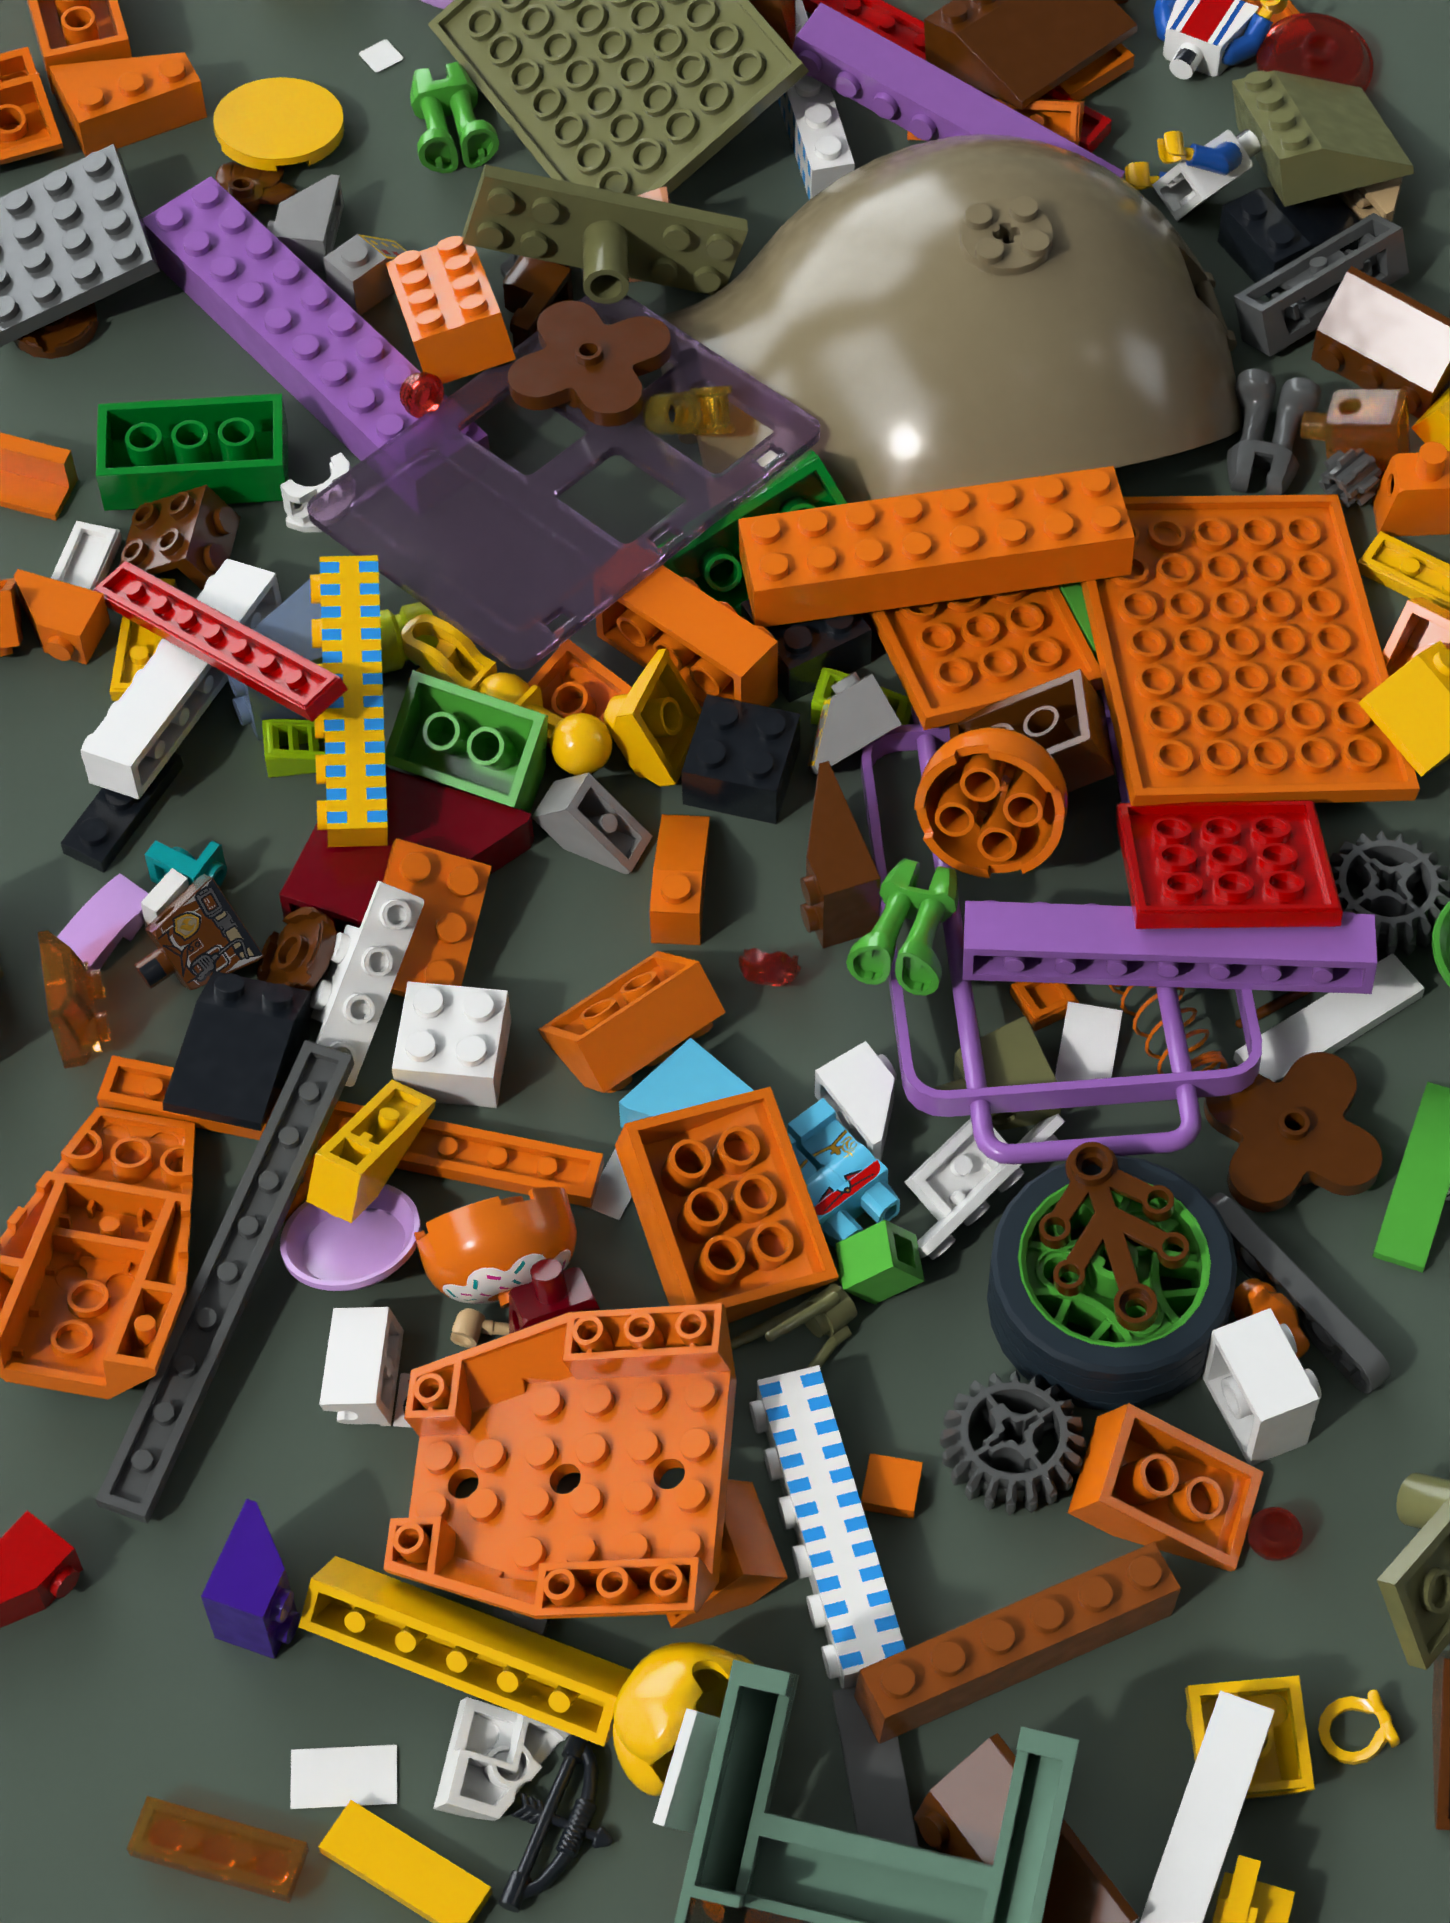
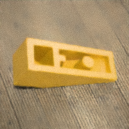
(366, 1151)

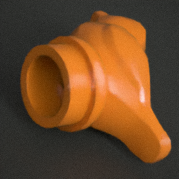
(1256, 1296)

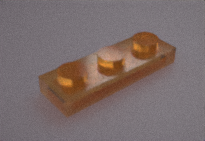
(218, 1849)

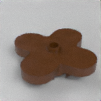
(590, 363)
(1295, 1135)

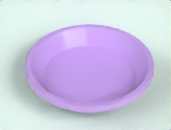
(354, 1255)

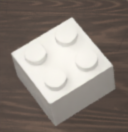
(453, 1043)
(1261, 1386)

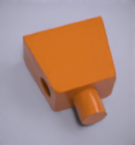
(1415, 493)

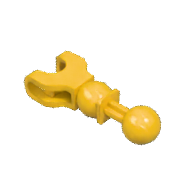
(576, 742)

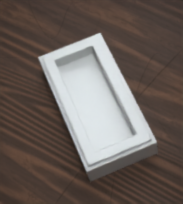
(87, 555)

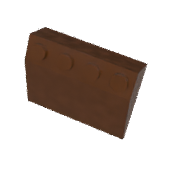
(1022, 45)

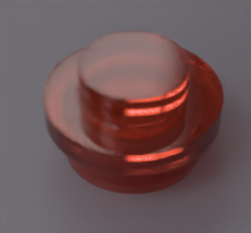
(421, 393)
(1275, 1534)

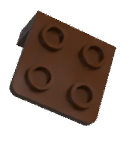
(182, 532)

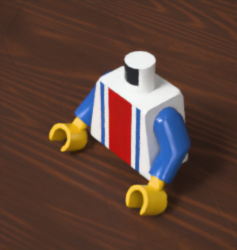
(1211, 33)
(1201, 170)

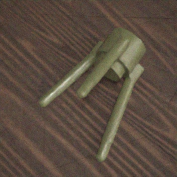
(822, 1315)

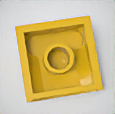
(655, 721)
(1285, 1757)

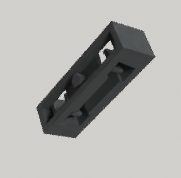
(1314, 281)

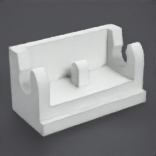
(362, 1365)

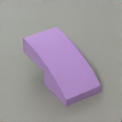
(104, 921)

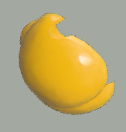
(655, 1702)

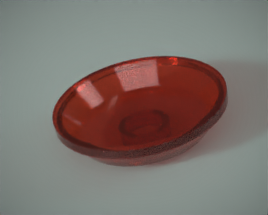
(1318, 49)

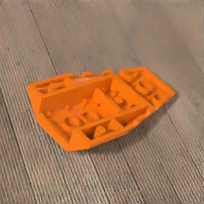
(99, 1258)

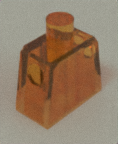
(1363, 420)

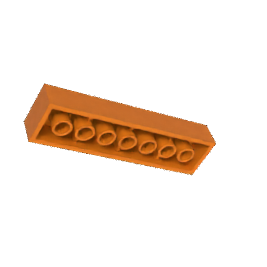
(935, 546)

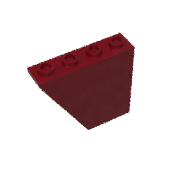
(420, 812)

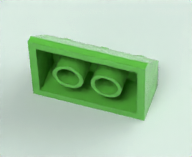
(469, 741)

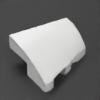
(491, 1759)

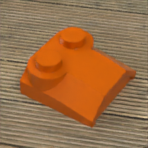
(576, 683)

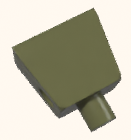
(1009, 1059)

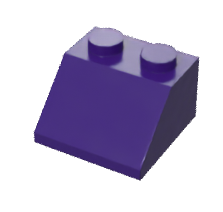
(250, 1590)

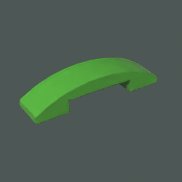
(1419, 1186)

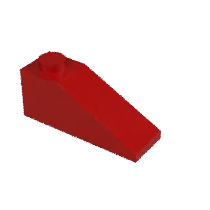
(34, 1569)

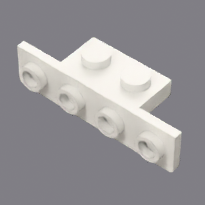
(364, 973)
(960, 1180)

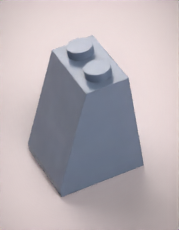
(292, 628)

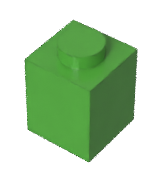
(879, 1262)

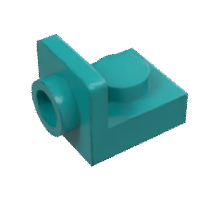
(162, 859)

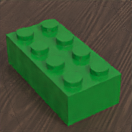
(187, 443)

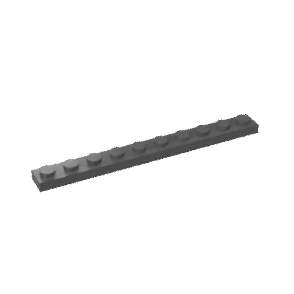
(225, 1283)

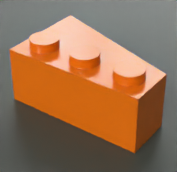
(127, 98)

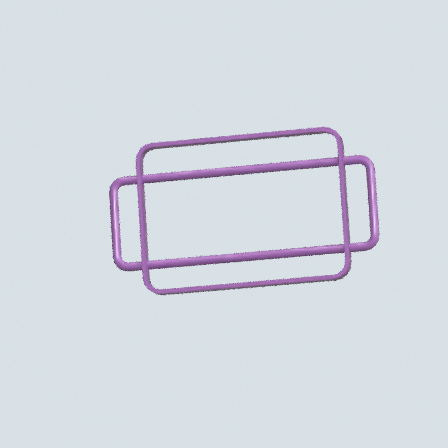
(982, 1100)

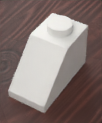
(861, 1093)

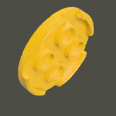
(278, 123)

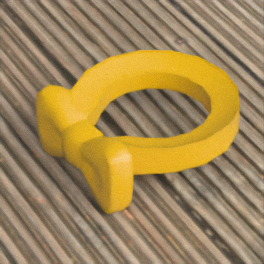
(1372, 1705)

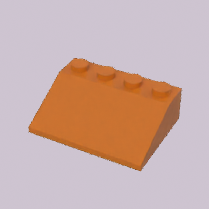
(725, 1205)

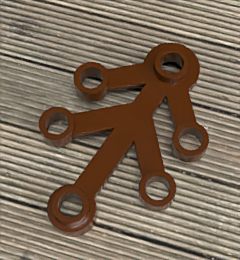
(1111, 1227)

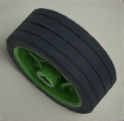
(1114, 1362)

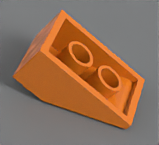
(1165, 1488)

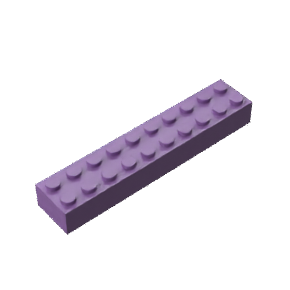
(285, 317)

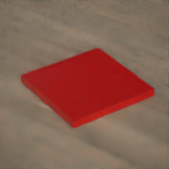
(1227, 865)

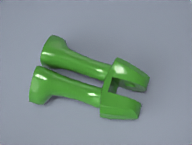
(447, 97)
(916, 963)

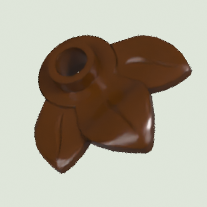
(254, 186)

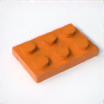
(448, 921)

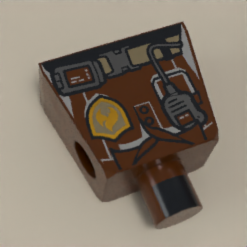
(197, 937)

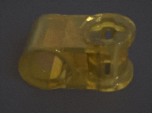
(697, 412)

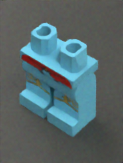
(839, 1174)

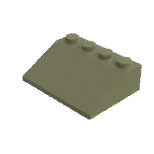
(1316, 135)

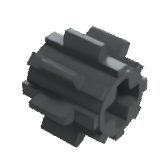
(1351, 476)

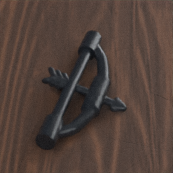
(575, 1828)

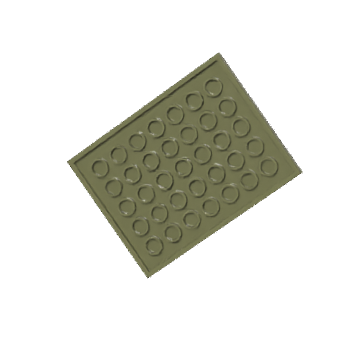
(621, 87)

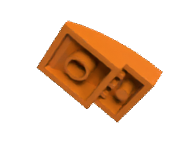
(25, 113)

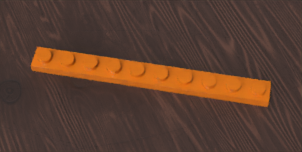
(437, 1150)

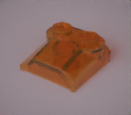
(72, 1001)

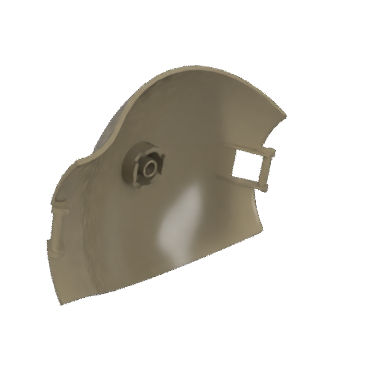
(975, 323)

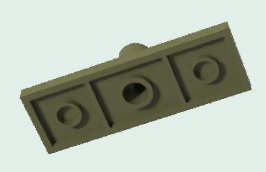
(603, 233)
(1419, 1577)

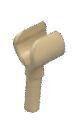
(470, 1325)

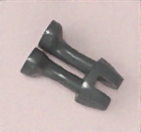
(1256, 396)

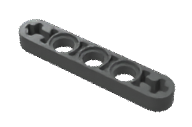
(1318, 1316)

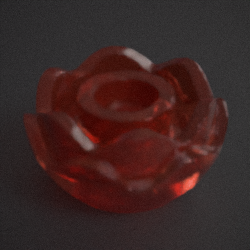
(769, 968)

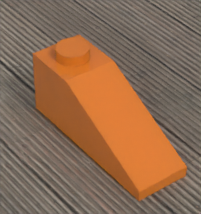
(679, 880)

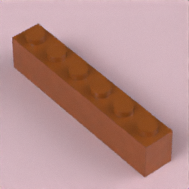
(1016, 1642)

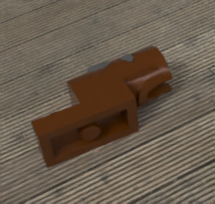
(530, 288)

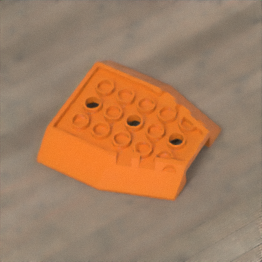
(590, 1397)

